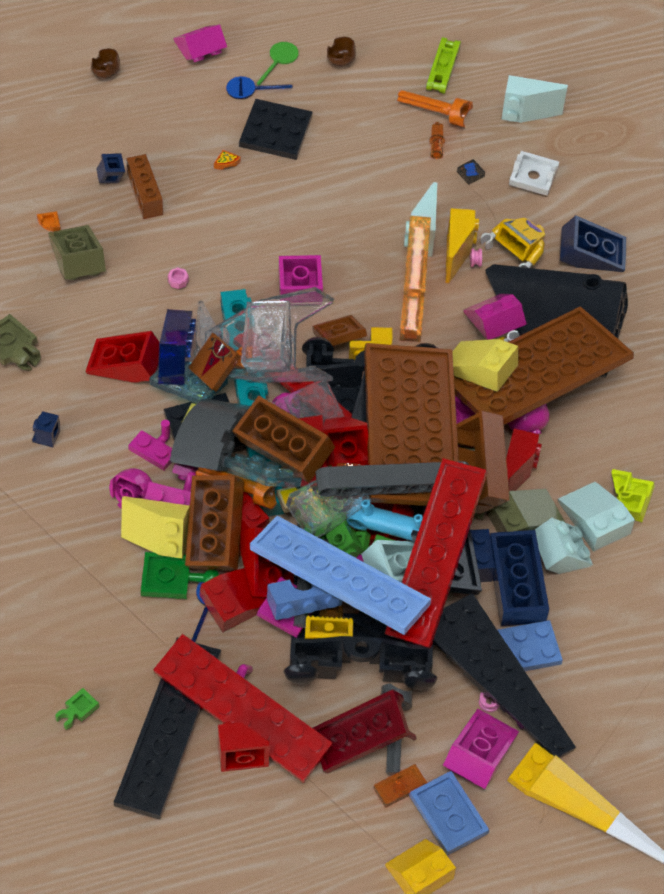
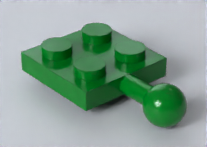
(169, 576)

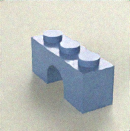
(288, 601)

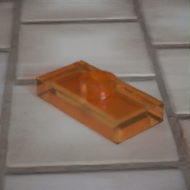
(399, 785)

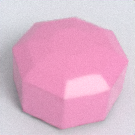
(178, 278)

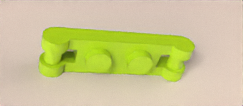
(443, 65)

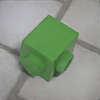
(345, 539)

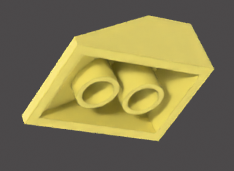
(485, 362)
(155, 525)

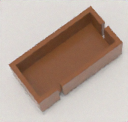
(486, 435)

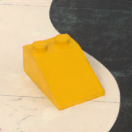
(459, 239)

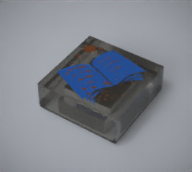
(471, 171)

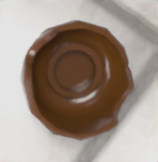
(342, 51)
(106, 63)

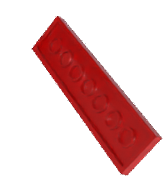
(441, 544)
(233, 698)

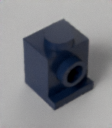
(110, 168)
(46, 429)

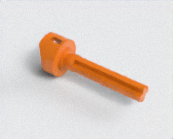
(456, 111)
(262, 494)

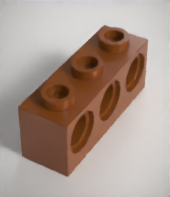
(144, 186)

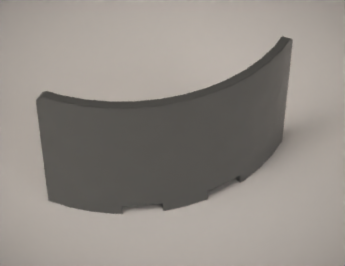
(207, 434)

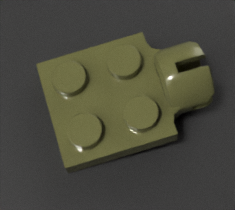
(17, 344)

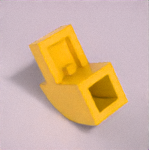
(377, 336)

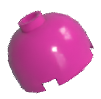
(532, 421)
(129, 483)

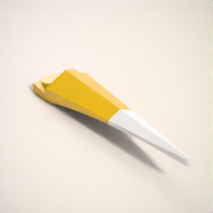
(557, 785)

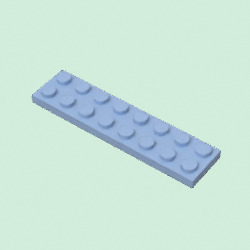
(340, 574)

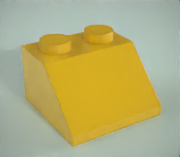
(422, 868)

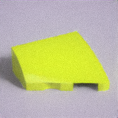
(633, 493)

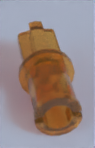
(437, 141)

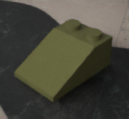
(77, 252)
(524, 511)

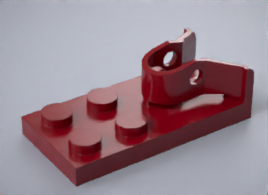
(364, 730)

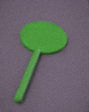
(281, 53)

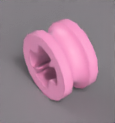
(475, 257)
(485, 706)

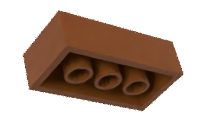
(283, 438)
(214, 522)

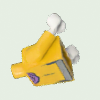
(519, 237)

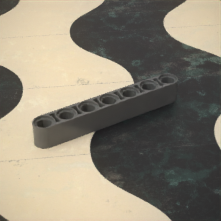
(377, 479)

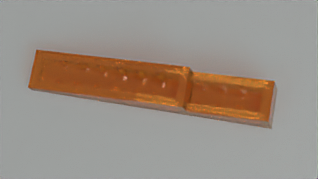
(415, 279)

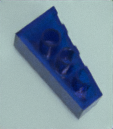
(175, 346)

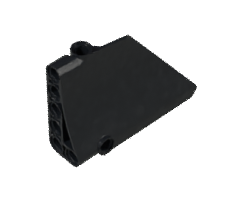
(554, 293)

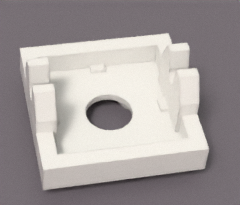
(529, 162)

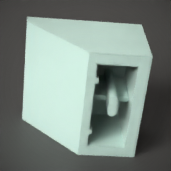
(562, 547)

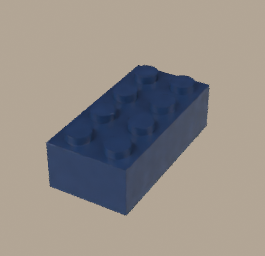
(519, 578)

